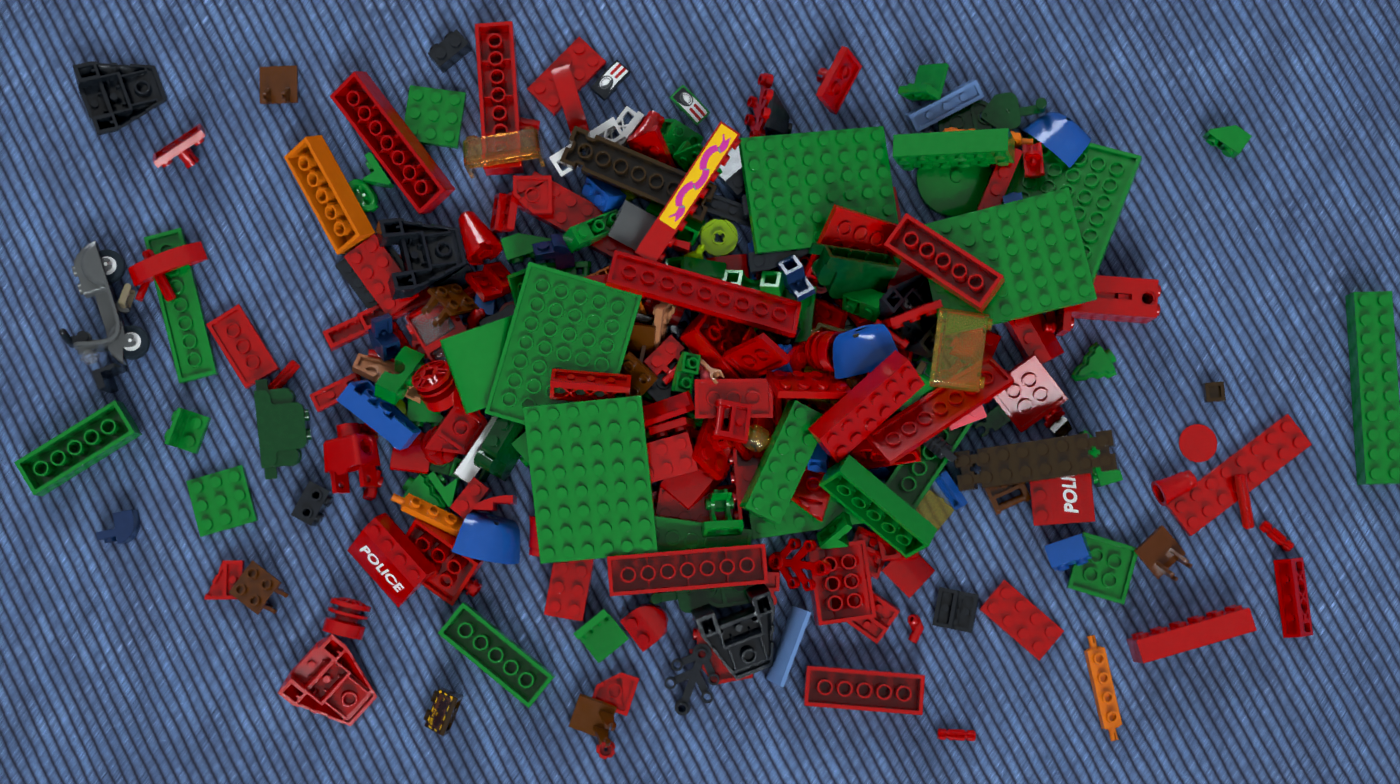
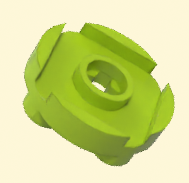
(719, 227)

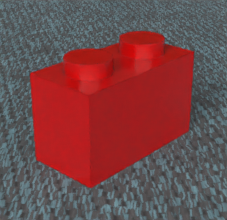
(471, 495)

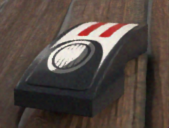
(610, 80)

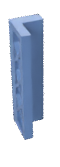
(948, 104)

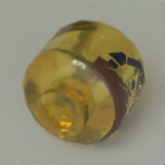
(758, 438)

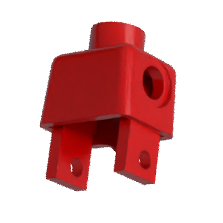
(351, 453)

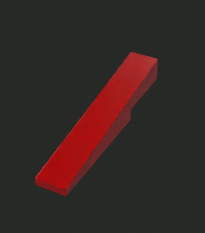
(359, 325)

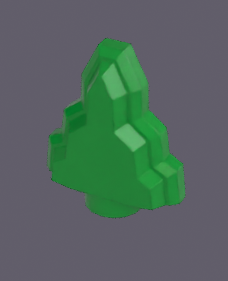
(1095, 364)
(424, 489)

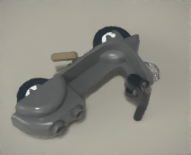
(96, 273)

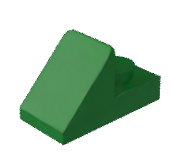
(378, 177)
(447, 492)
(835, 533)

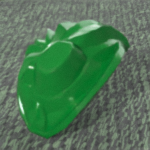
(365, 195)

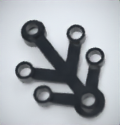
(694, 676)

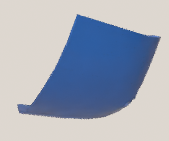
(1060, 136)
(862, 353)
(488, 542)

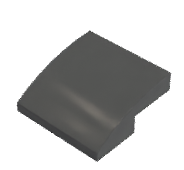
(631, 225)

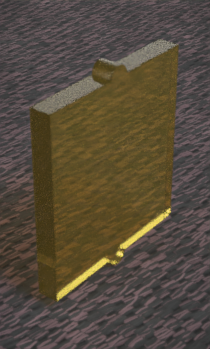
(934, 509)

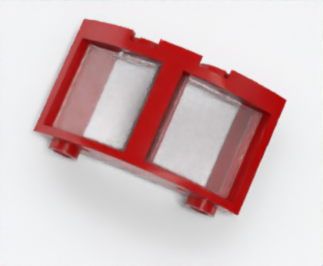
(428, 335)

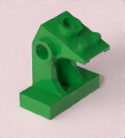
(717, 502)

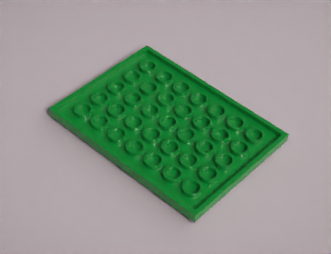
(802, 175)
(1098, 190)
(1032, 246)
(559, 325)
(590, 479)

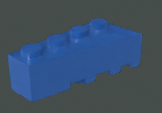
(379, 414)

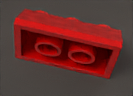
(1031, 338)

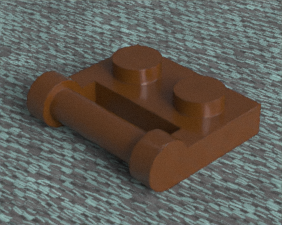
(996, 492)

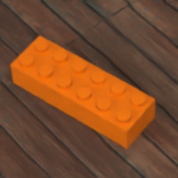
(329, 194)

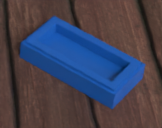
(950, 490)

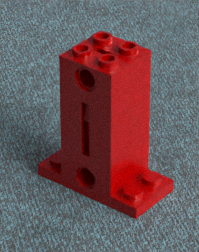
(1117, 300)

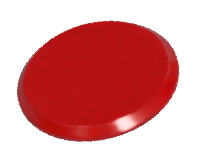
(1198, 443)

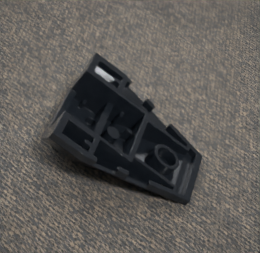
(117, 93)
(907, 296)

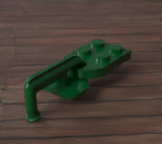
(999, 113)
(696, 598)

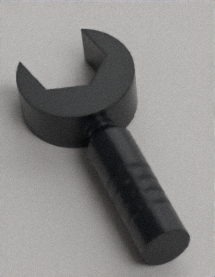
(678, 329)

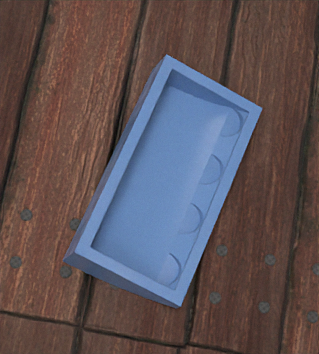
(788, 646)

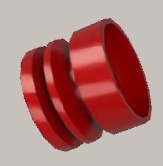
(820, 350)
(436, 386)
(346, 618)

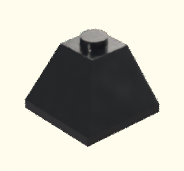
(778, 120)

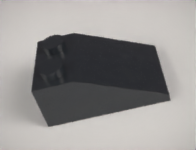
(732, 175)

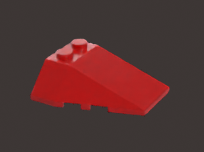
(329, 683)

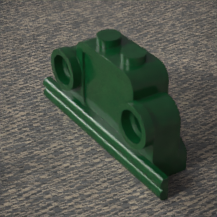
(852, 269)
(280, 427)
(497, 452)

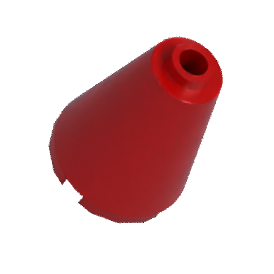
(477, 239)

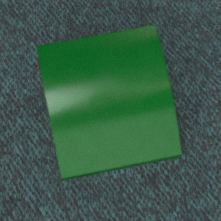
(475, 359)

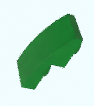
(684, 374)

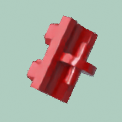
(1033, 160)

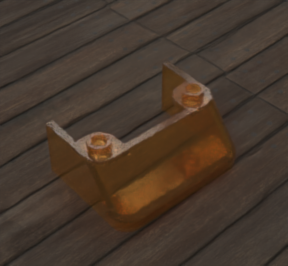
(502, 149)

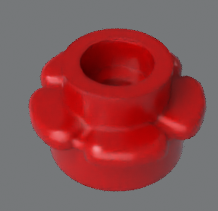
(473, 587)
(605, 754)

